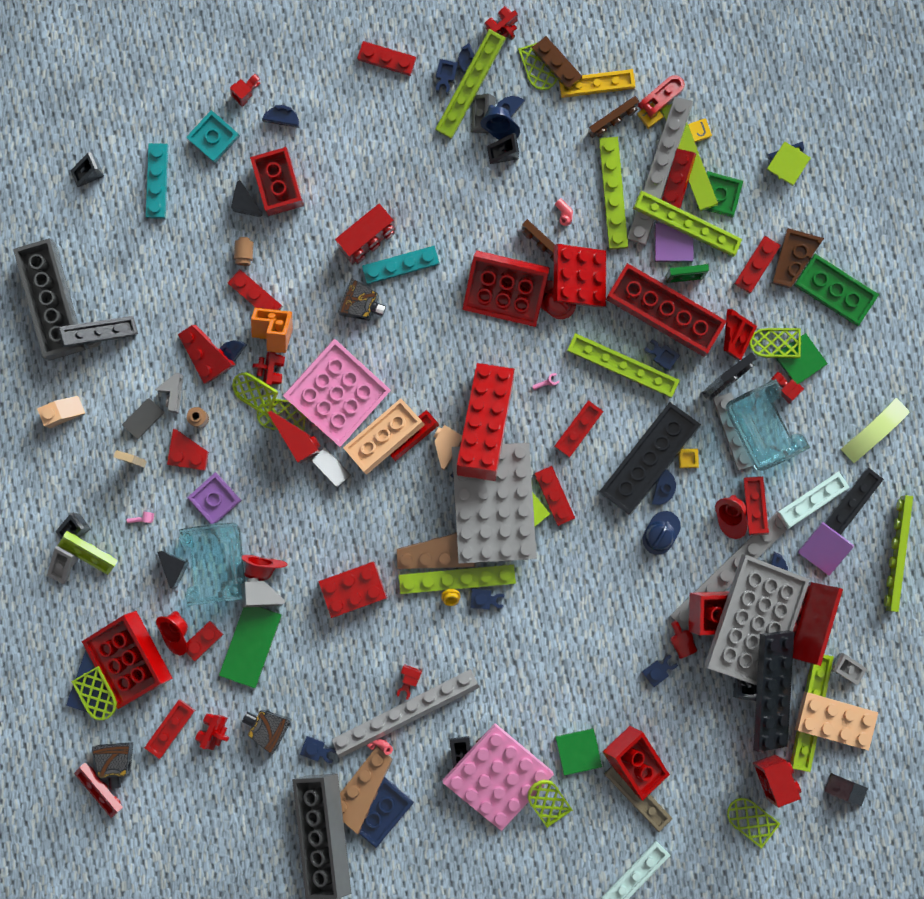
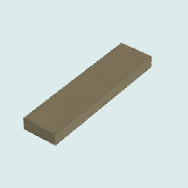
(648, 807)

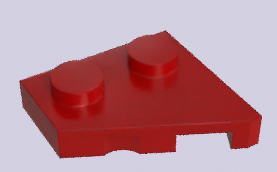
(737, 334)
(186, 452)

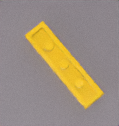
(600, 83)

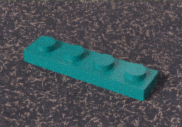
(157, 180)
(400, 265)

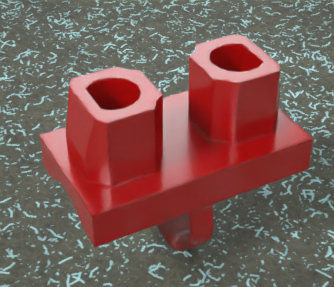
(505, 25)
(272, 360)
(215, 731)

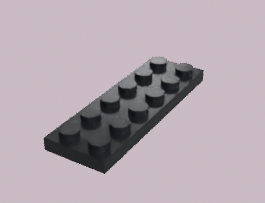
(730, 376)
(650, 458)
(773, 690)

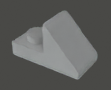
(174, 387)
(61, 565)
(848, 668)

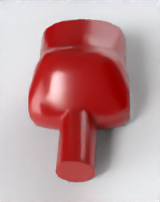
(682, 641)

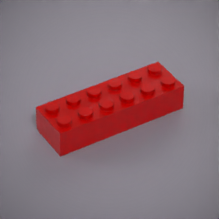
(666, 310)
(485, 422)

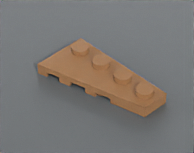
(434, 553)
(363, 788)

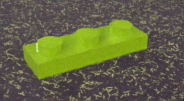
(87, 552)

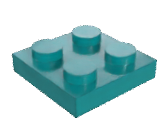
(213, 136)

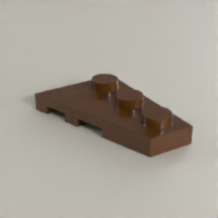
(794, 255)

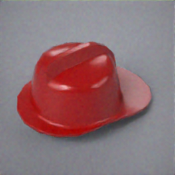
(555, 309)
(732, 517)
(261, 567)
(173, 630)

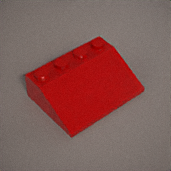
(505, 288)
(815, 622)
(127, 658)

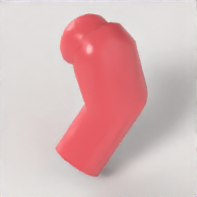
(566, 212)
(382, 744)

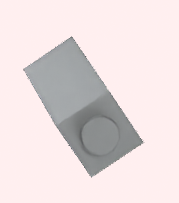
(259, 594)

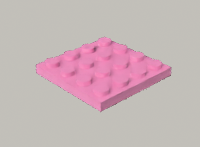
(336, 392)
(497, 776)

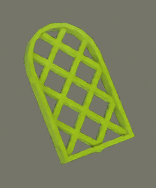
(521, 50)
(771, 355)
(247, 401)
(284, 408)
(109, 692)
(753, 816)
(556, 817)

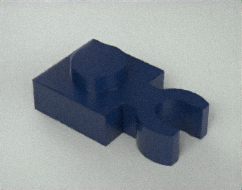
(446, 73)
(664, 357)
(482, 599)
(657, 672)
(315, 748)

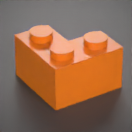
(273, 326)

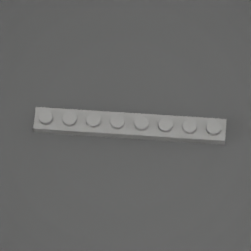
(662, 165)
(724, 575)
(405, 713)

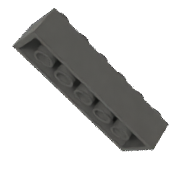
(47, 296)
(321, 836)

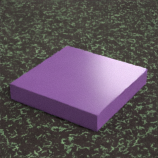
(672, 245)
(214, 499)
(825, 548)

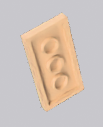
(383, 436)
(836, 721)

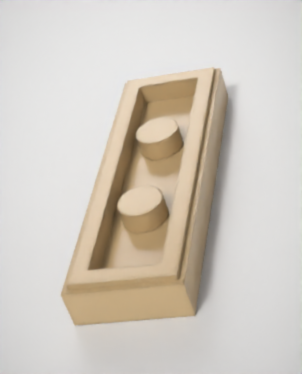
(130, 458)

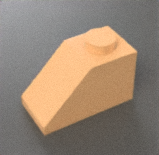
(60, 411)
(445, 440)

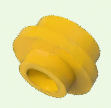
(450, 597)

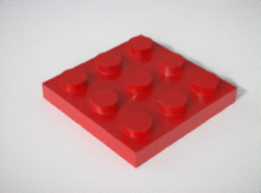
(579, 276)

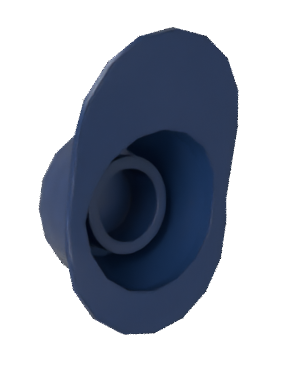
(499, 123)
(661, 533)

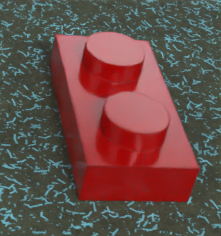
(203, 640)

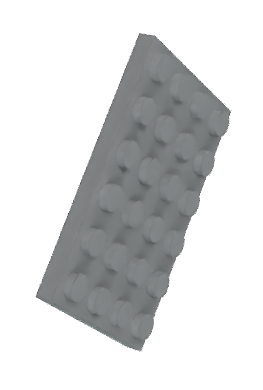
(496, 515)
(758, 603)

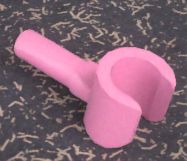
(546, 382)
(147, 518)

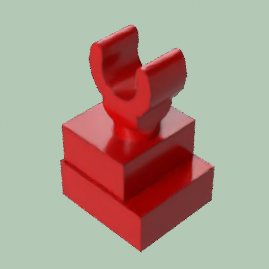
(243, 91)
(790, 390)
(411, 678)

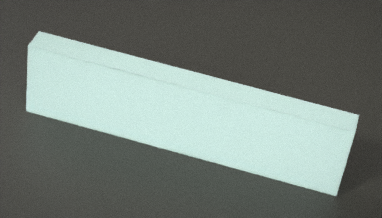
(812, 500)
(638, 873)

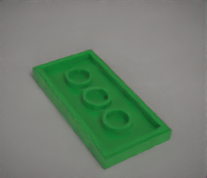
(836, 290)
(250, 645)

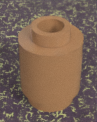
(243, 251)
(203, 418)

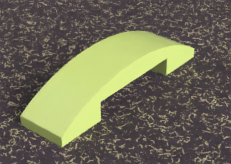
(875, 431)

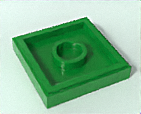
(726, 192)
(686, 273)
(806, 365)
(578, 751)

